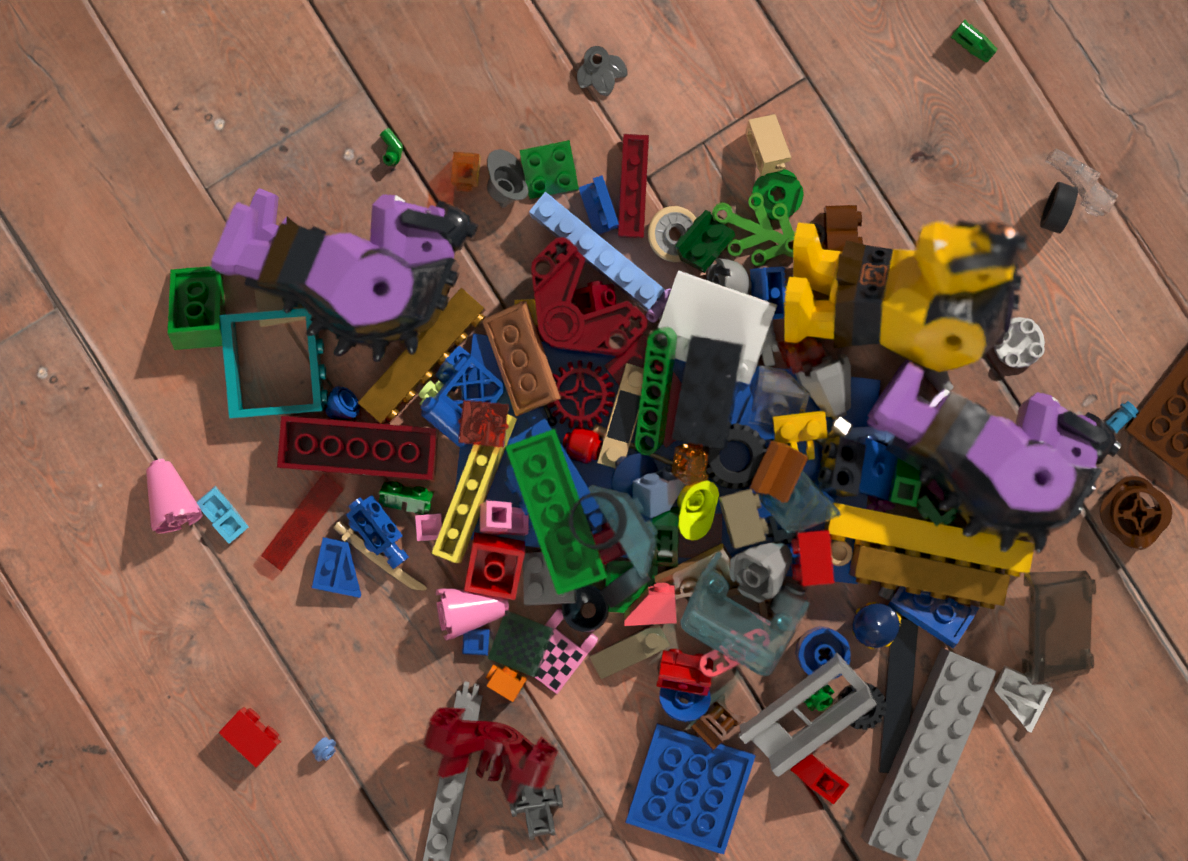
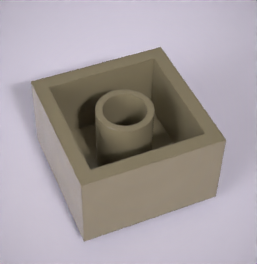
(742, 518)

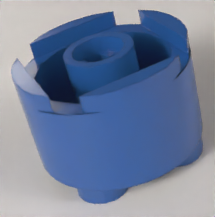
(816, 639)

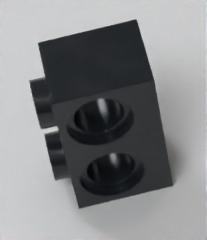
(846, 468)

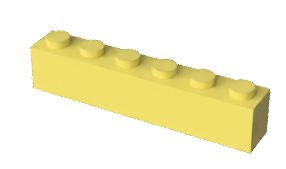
(468, 497)

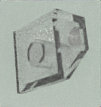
(776, 395)

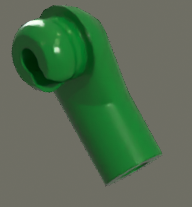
(394, 148)

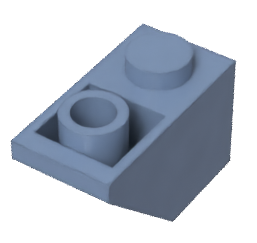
(657, 491)

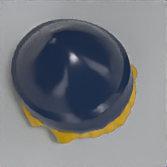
(876, 625)

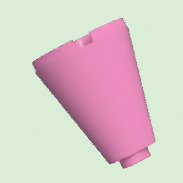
(169, 498)
(466, 611)

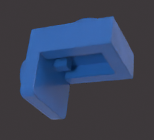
(447, 370)

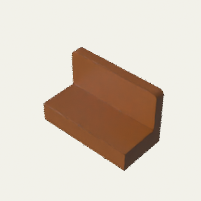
(779, 471)

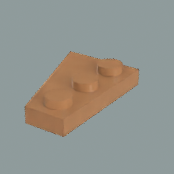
(687, 573)

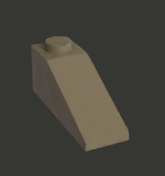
(630, 650)

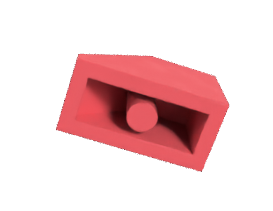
(653, 606)

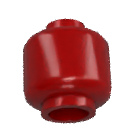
(582, 445)

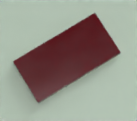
(636, 356)

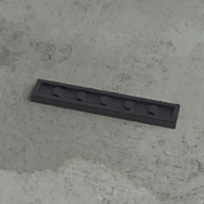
(898, 693)

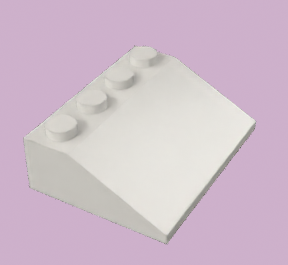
(719, 314)

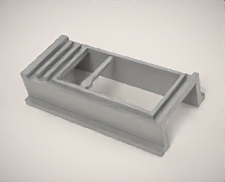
(788, 750)

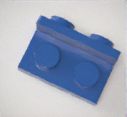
(599, 206)

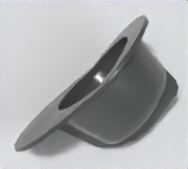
(506, 178)

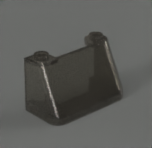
(1058, 625)

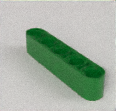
(648, 400)

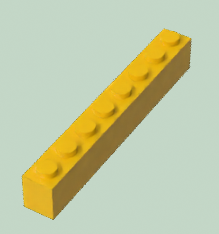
(925, 537)

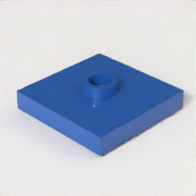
(876, 470)

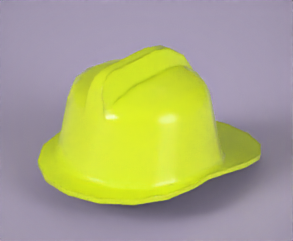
(697, 509)

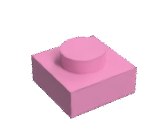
(428, 526)

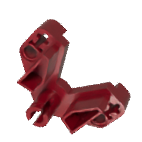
(562, 322)
(502, 744)

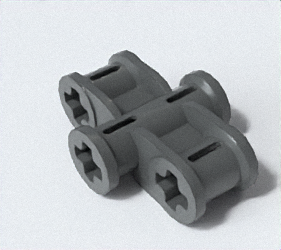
(536, 805)

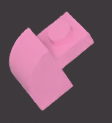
(502, 519)

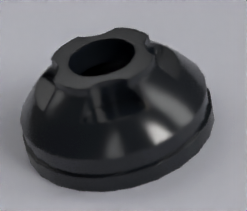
(573, 611)

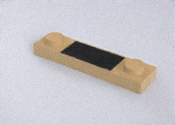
(622, 417)

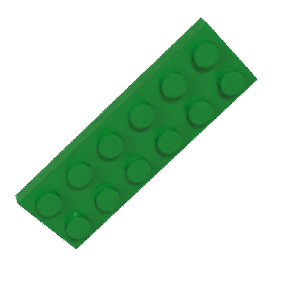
(549, 499)

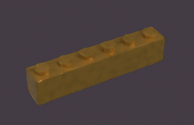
(433, 348)
(928, 575)

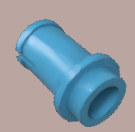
(1122, 416)

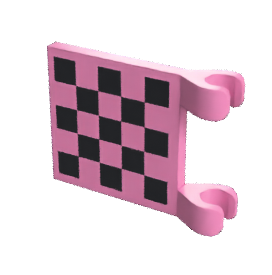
(562, 656)

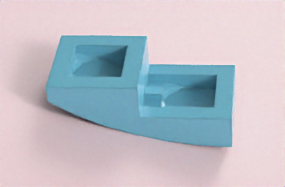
(222, 514)

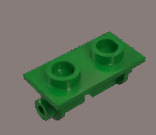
(417, 498)

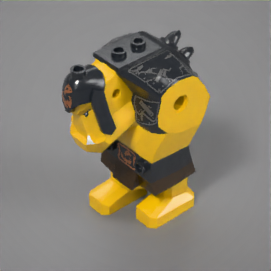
(926, 303)

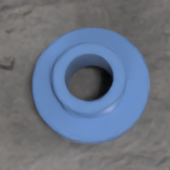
(324, 749)

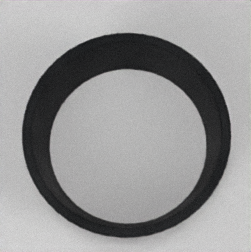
(622, 520)

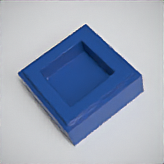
(476, 642)

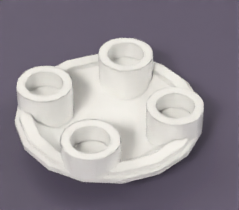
(1021, 344)

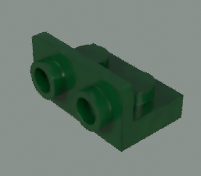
(703, 242)

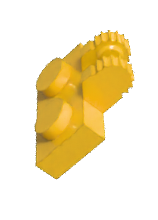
(799, 428)

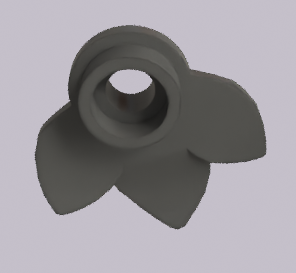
(603, 74)

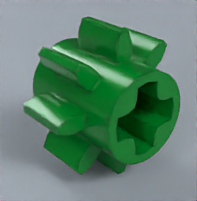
(820, 699)

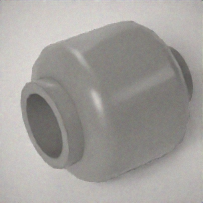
(789, 599)

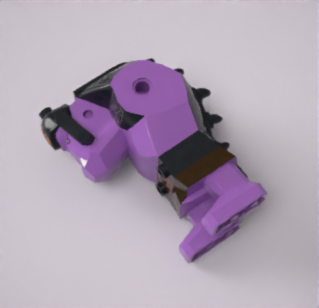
(348, 284)
(993, 471)

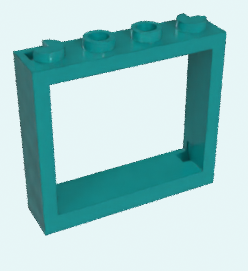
(232, 368)

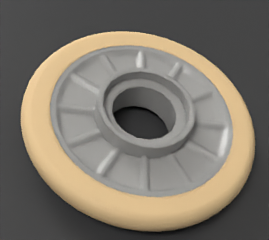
(659, 230)

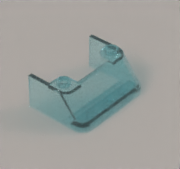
(735, 628)

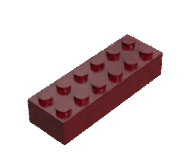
(357, 448)

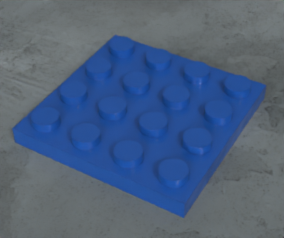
(690, 789)

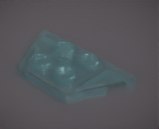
(804, 508)

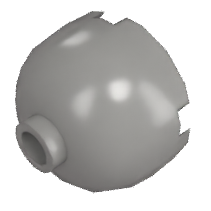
(730, 275)

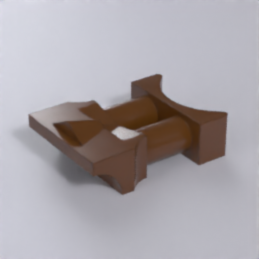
(710, 730)

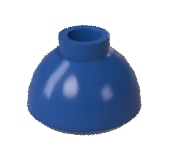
(342, 404)

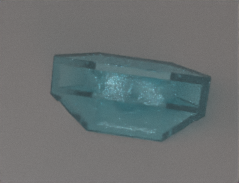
(639, 535)

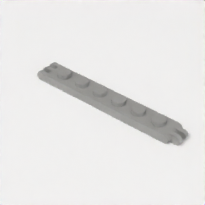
(450, 790)

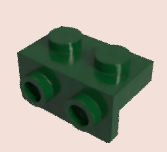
(929, 508)

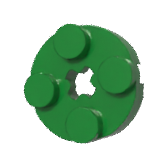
(789, 187)

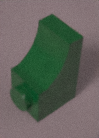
(667, 538)

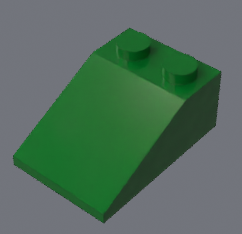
(195, 308)

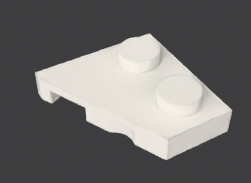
(1021, 697)

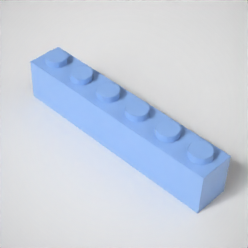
(597, 252)

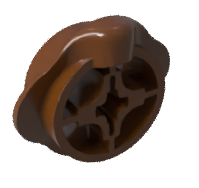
(1161, 512)

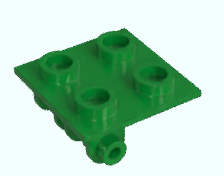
(549, 169)

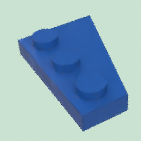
(937, 616)

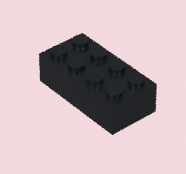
(708, 392)

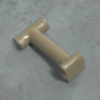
(840, 428)

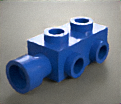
(376, 529)

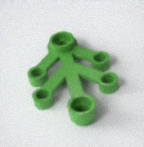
(761, 231)

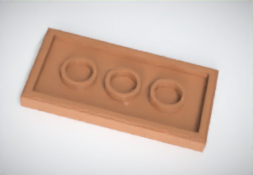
(521, 358)

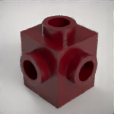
(595, 297)

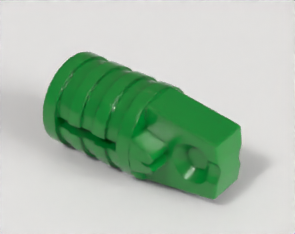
(974, 41)

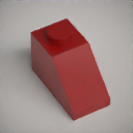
(820, 778)

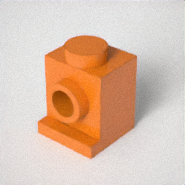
(505, 682)

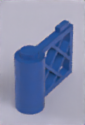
(444, 412)

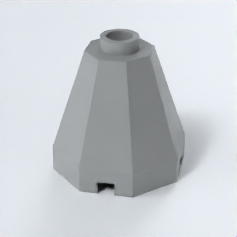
(829, 385)
(761, 570)

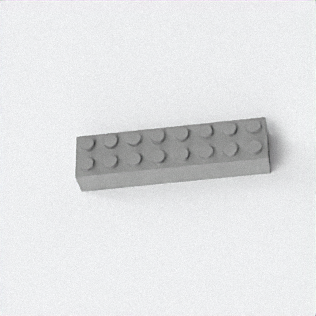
(927, 755)

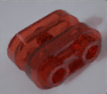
(805, 350)

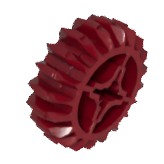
(579, 372)

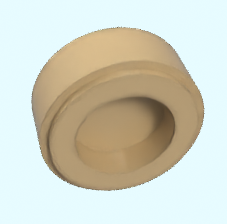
(840, 553)

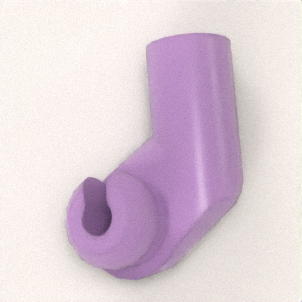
(658, 307)

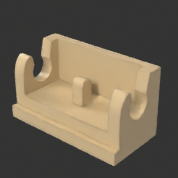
(767, 144)

